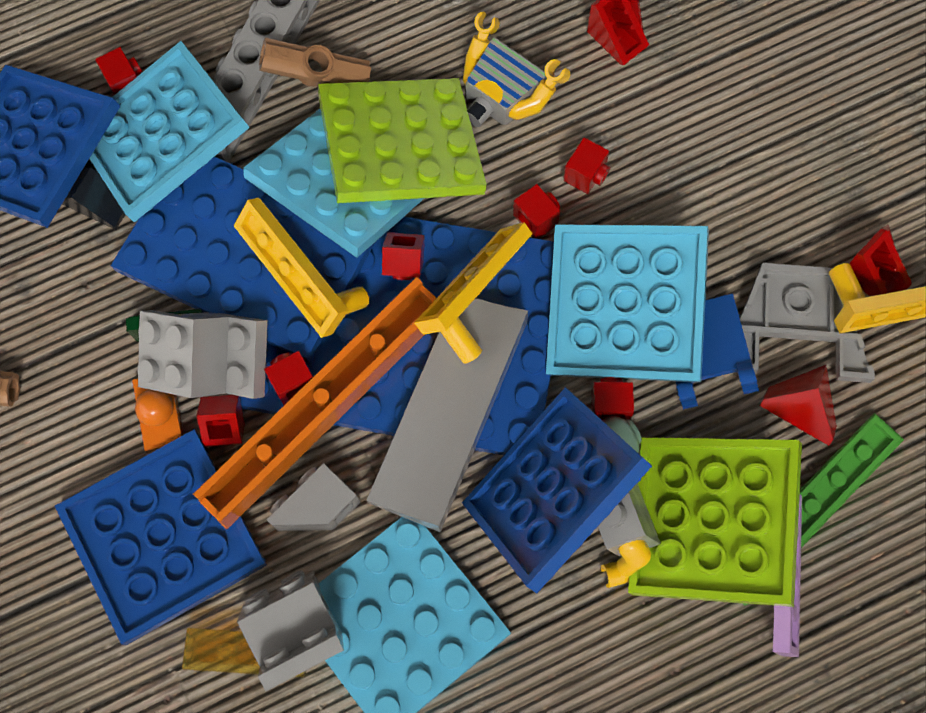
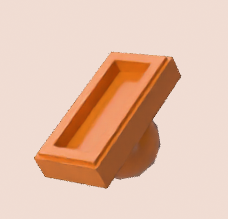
(157, 416)

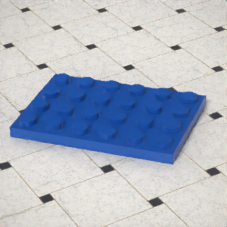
(200, 259)

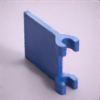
(723, 349)

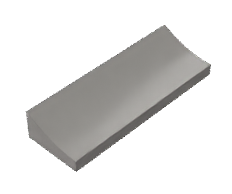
(447, 418)

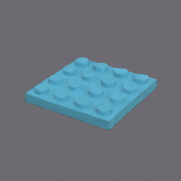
(164, 131)
(301, 179)
(628, 302)
(406, 621)

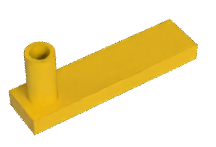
(294, 270)
(445, 310)
(873, 311)

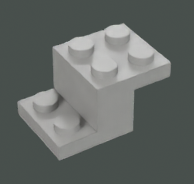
(202, 354)
(289, 629)

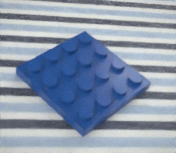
(45, 140)
(554, 488)
(153, 542)

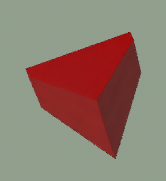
(618, 28)
(880, 266)
(805, 403)

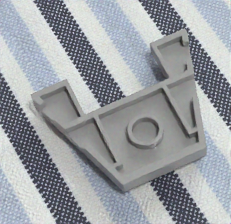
(802, 306)

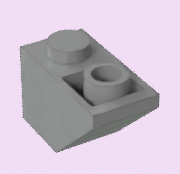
(316, 505)

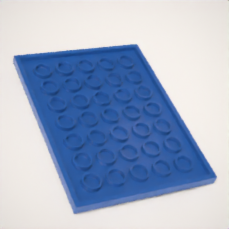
(447, 251)

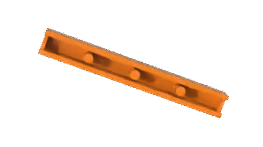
(315, 407)

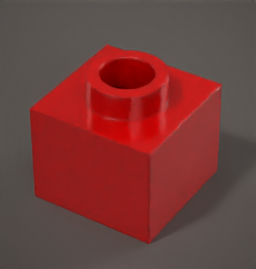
(118, 69)
(587, 166)
(537, 210)
(403, 255)
(288, 375)
(612, 397)
(220, 420)

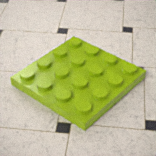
(400, 140)
(721, 519)

